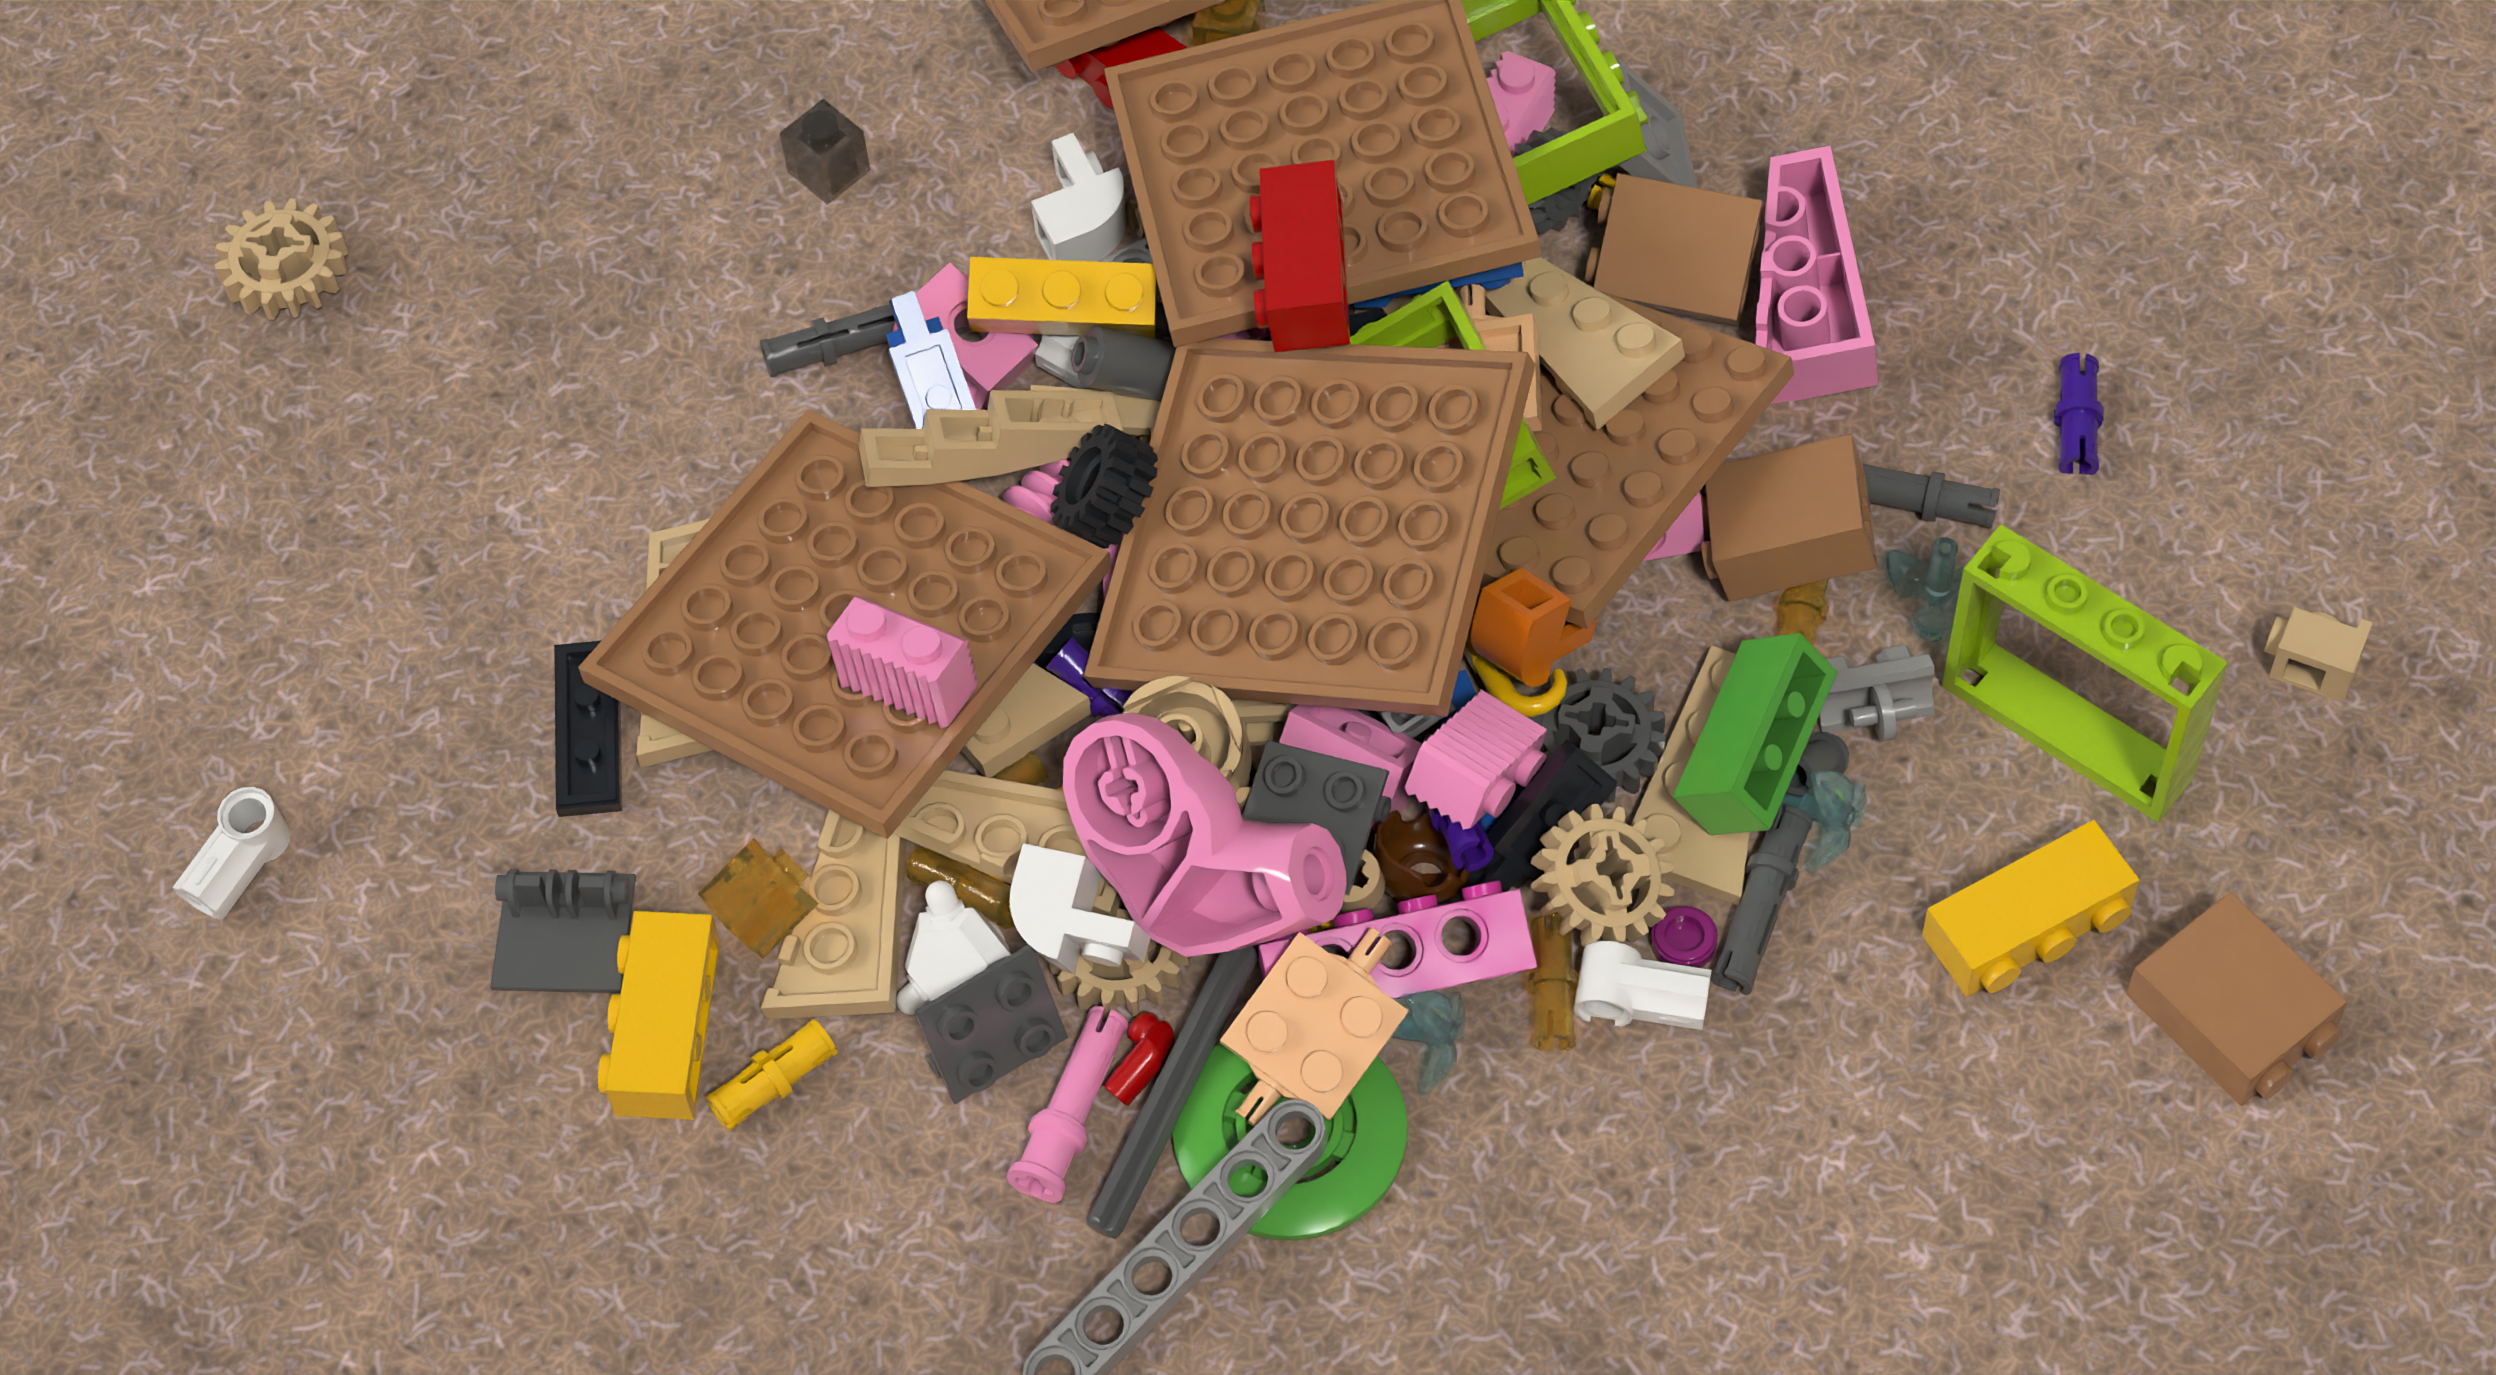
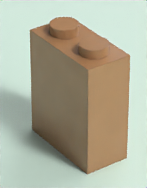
(1676, 248)
(1788, 518)
(2238, 1000)

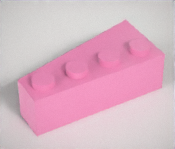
(1812, 281)

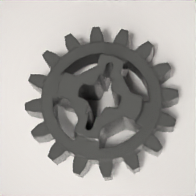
(1627, 722)

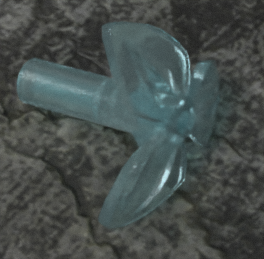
(1933, 583)
(1837, 808)
(1437, 1024)

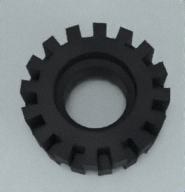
(1104, 486)

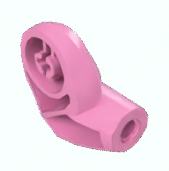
(1179, 850)

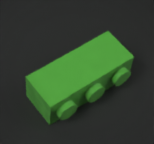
(1755, 734)

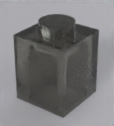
(825, 151)

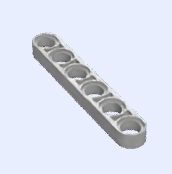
(1167, 1245)

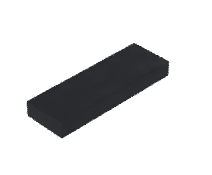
(585, 739)

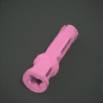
(1059, 1129)

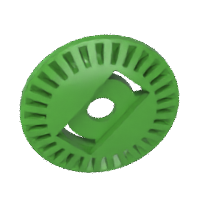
(1363, 1136)

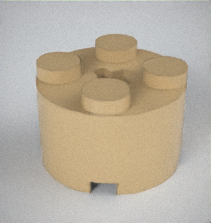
(1202, 718)

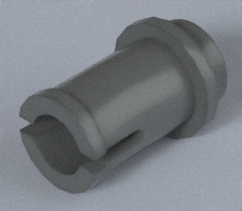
(1821, 753)

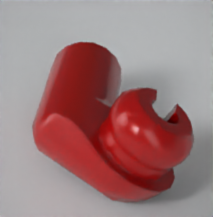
(1144, 1061)

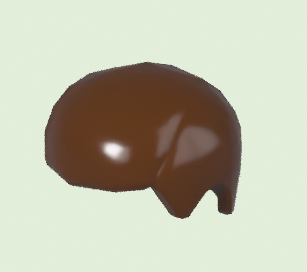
(1408, 843)

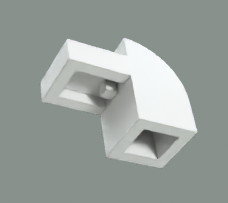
(1088, 214)
(1054, 914)

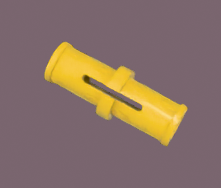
(771, 1075)

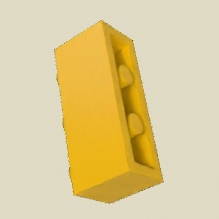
(1061, 296)
(2031, 910)
(660, 1015)

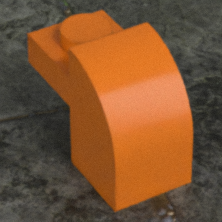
(1525, 627)

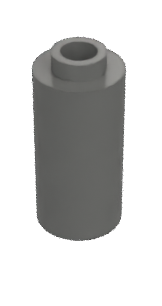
(1123, 362)

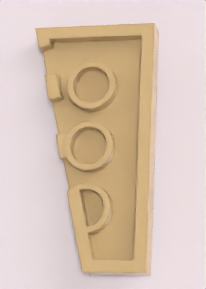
(1586, 339)

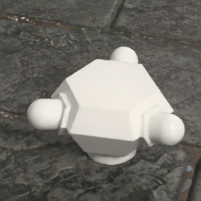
(947, 948)

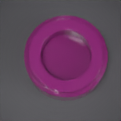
(1685, 937)

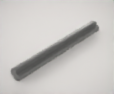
(1171, 1092)

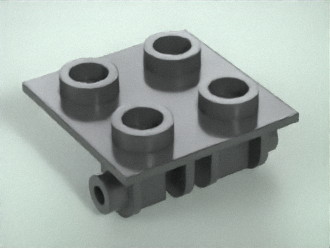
(1320, 790)
(561, 930)
(991, 1025)

